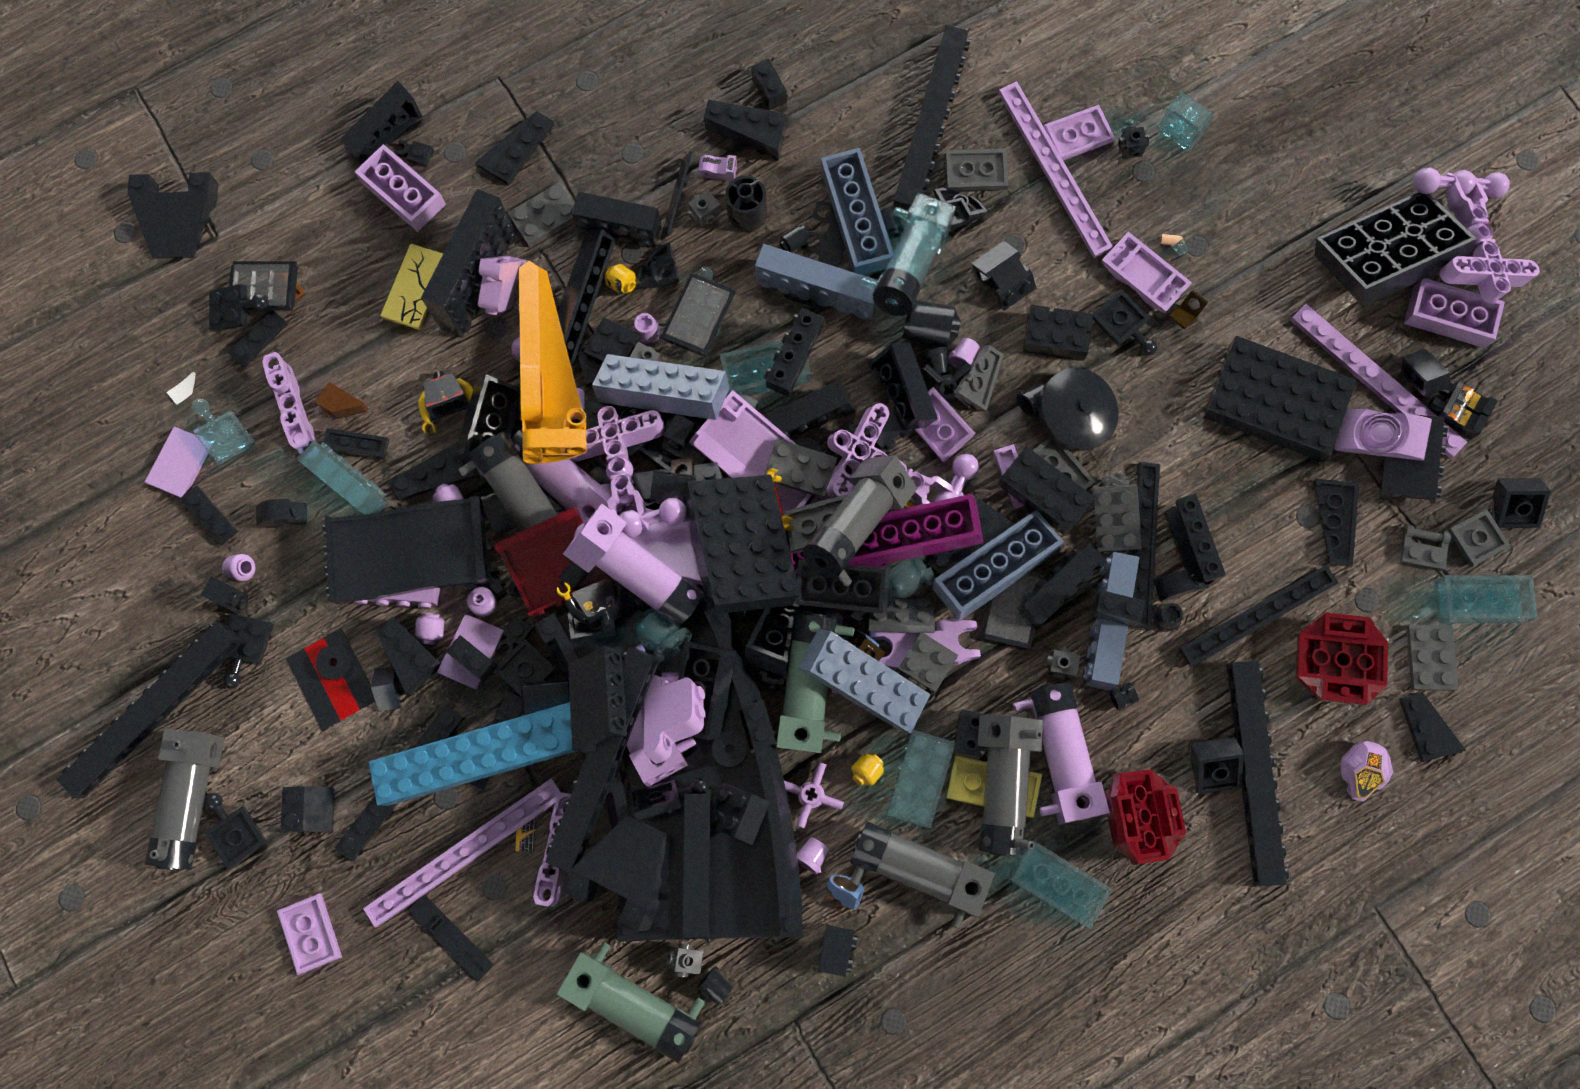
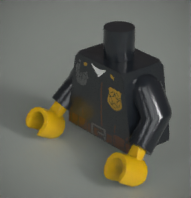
(596, 603)

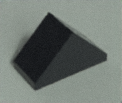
(386, 689)

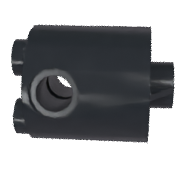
(746, 203)
(932, 324)

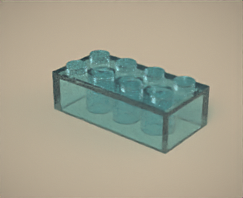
(748, 366)
(343, 478)
(1485, 599)
(920, 779)
(1060, 885)

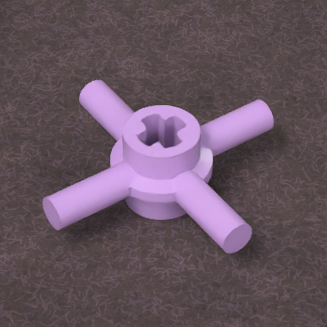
(803, 798)

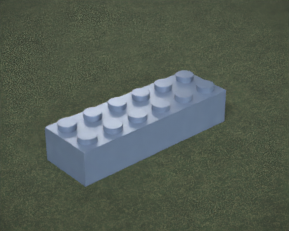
(856, 211)
(814, 281)
(661, 386)
(997, 565)
(1108, 636)
(864, 680)

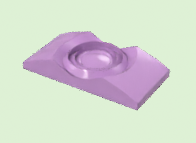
(1145, 273)
(1384, 434)

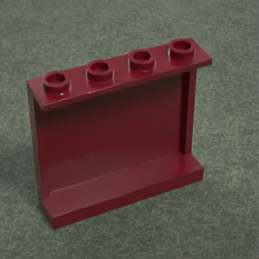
(538, 559)

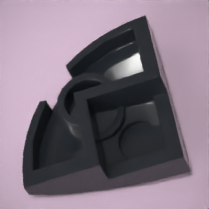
(966, 209)
(659, 268)

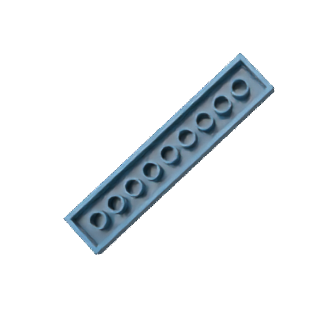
(472, 755)

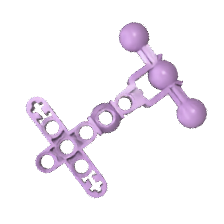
(1486, 267)
(613, 438)
(964, 466)

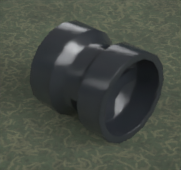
(1124, 696)

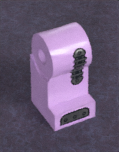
(718, 167)

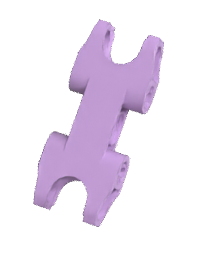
(287, 391)
(945, 633)
(545, 879)

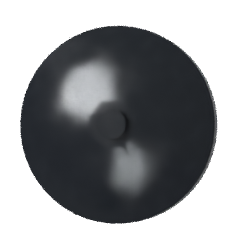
(1078, 409)

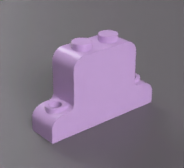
(498, 283)
(671, 715)

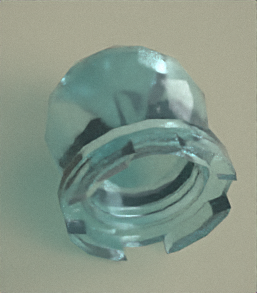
(908, 576)
(660, 635)

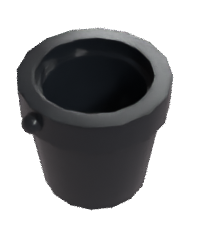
(937, 359)
(1029, 400)
(1167, 617)
(714, 986)

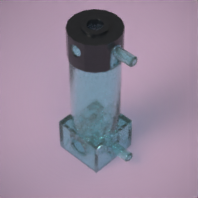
(922, 238)

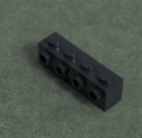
(794, 352)

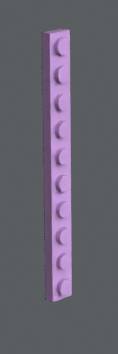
(1055, 170)
(1368, 371)
(462, 853)

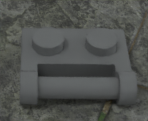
(1421, 554)

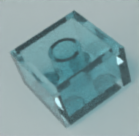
(1185, 121)

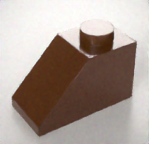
(339, 403)

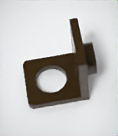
(1185, 313)
(687, 462)
(866, 646)

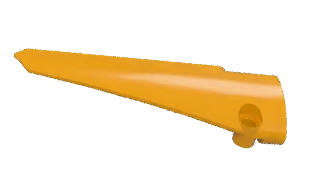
(546, 376)

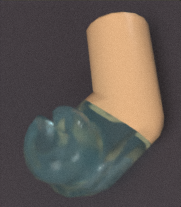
(1175, 242)

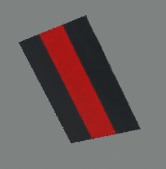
(328, 698)

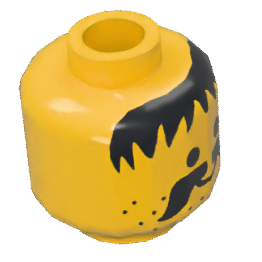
(620, 279)

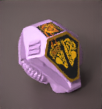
(1365, 769)

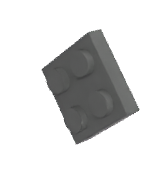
(1478, 538)
(928, 662)

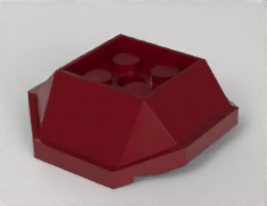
(1363, 654)
(1144, 816)

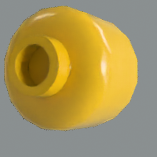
(867, 769)

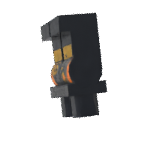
(1463, 409)

